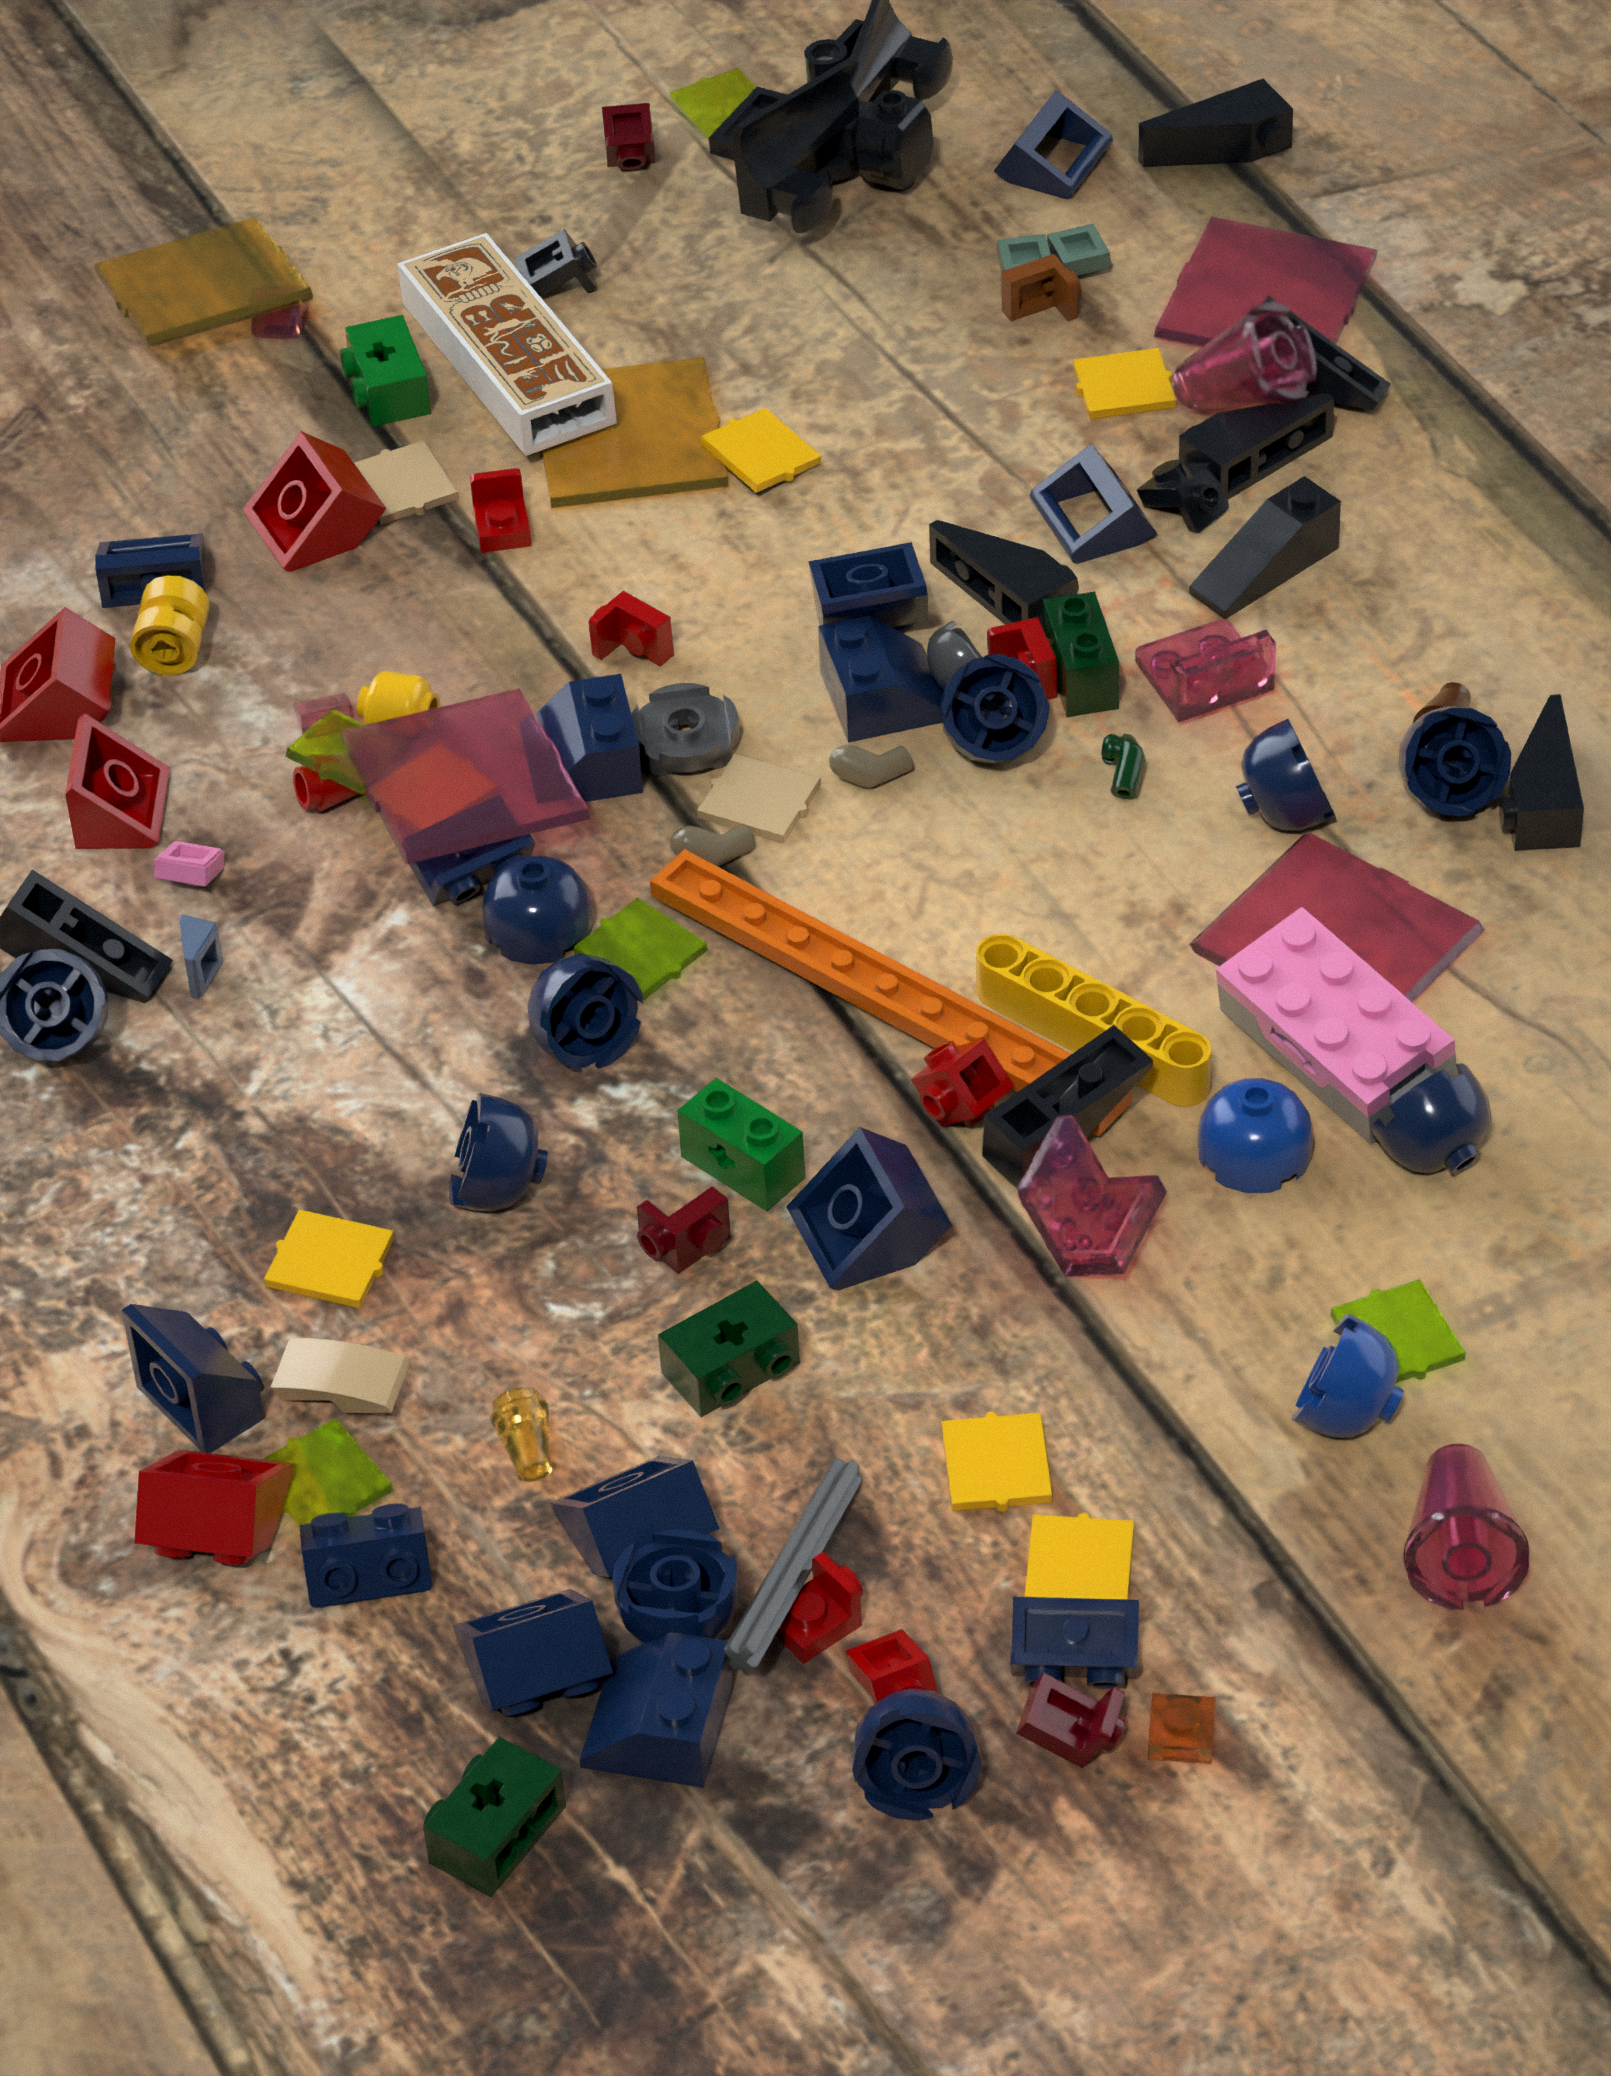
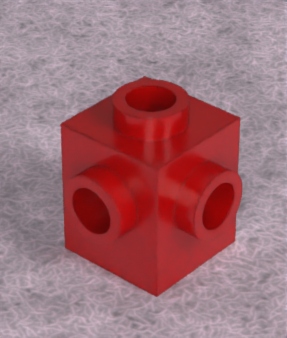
(961, 1082)

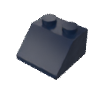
(872, 583)
(877, 678)
(595, 737)
(868, 1211)
(192, 1376)
(631, 1507)
(534, 1651)
(661, 1710)

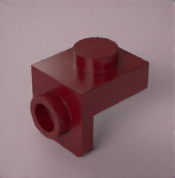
(628, 135)
(688, 1233)
(1070, 1720)

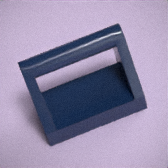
(1061, 120)
(1082, 475)
(129, 565)

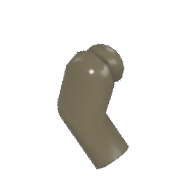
(867, 768)
(711, 846)

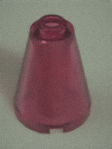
(1249, 363)
(1464, 1533)

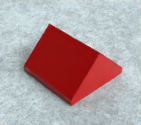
(113, 790)

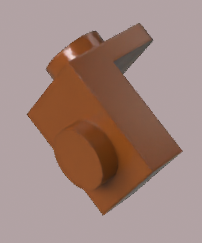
(1039, 287)

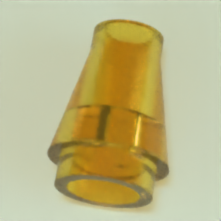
(523, 1429)

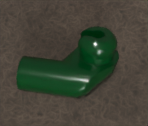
(1129, 762)

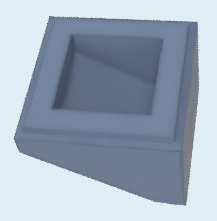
(200, 951)

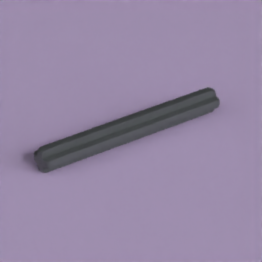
(792, 1565)

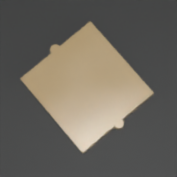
(407, 481)
(759, 796)

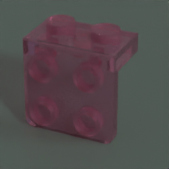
(1208, 667)
(1080, 1212)

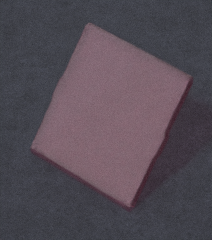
(1245, 263)
(463, 776)
(1371, 910)

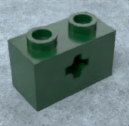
(1083, 654)
(729, 1348)
(493, 1816)

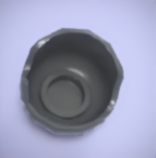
(948, 652)

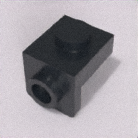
(1189, 487)

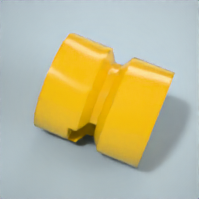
(169, 625)

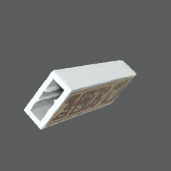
(507, 344)

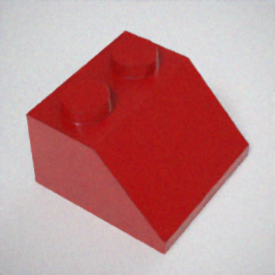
(313, 504)
(56, 680)
(211, 1505)

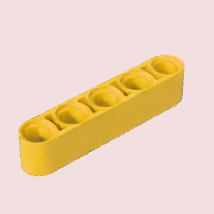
(1077, 1008)

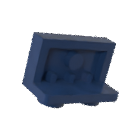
(461, 873)
(365, 1555)
(1075, 1639)

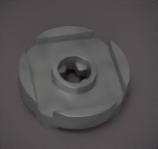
(705, 746)

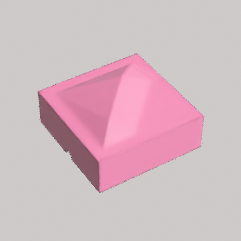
(189, 863)

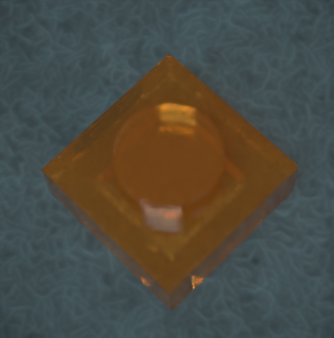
(1181, 1728)

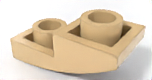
(345, 1372)

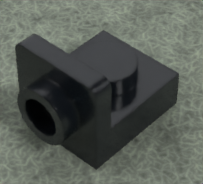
(556, 262)

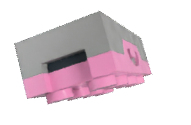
(1332, 1020)

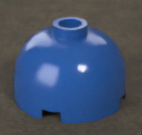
(1255, 1135)
(1350, 1383)

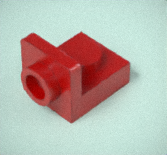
(500, 510)
(633, 625)
(1030, 645)
(823, 1610)
(891, 1665)

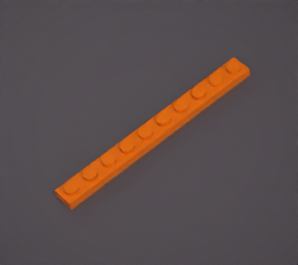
(852, 969)

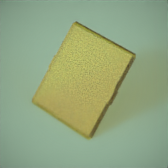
(202, 282)
(653, 445)

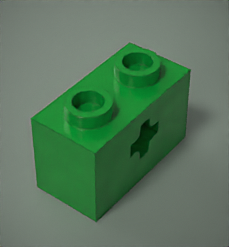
(385, 371)
(741, 1144)

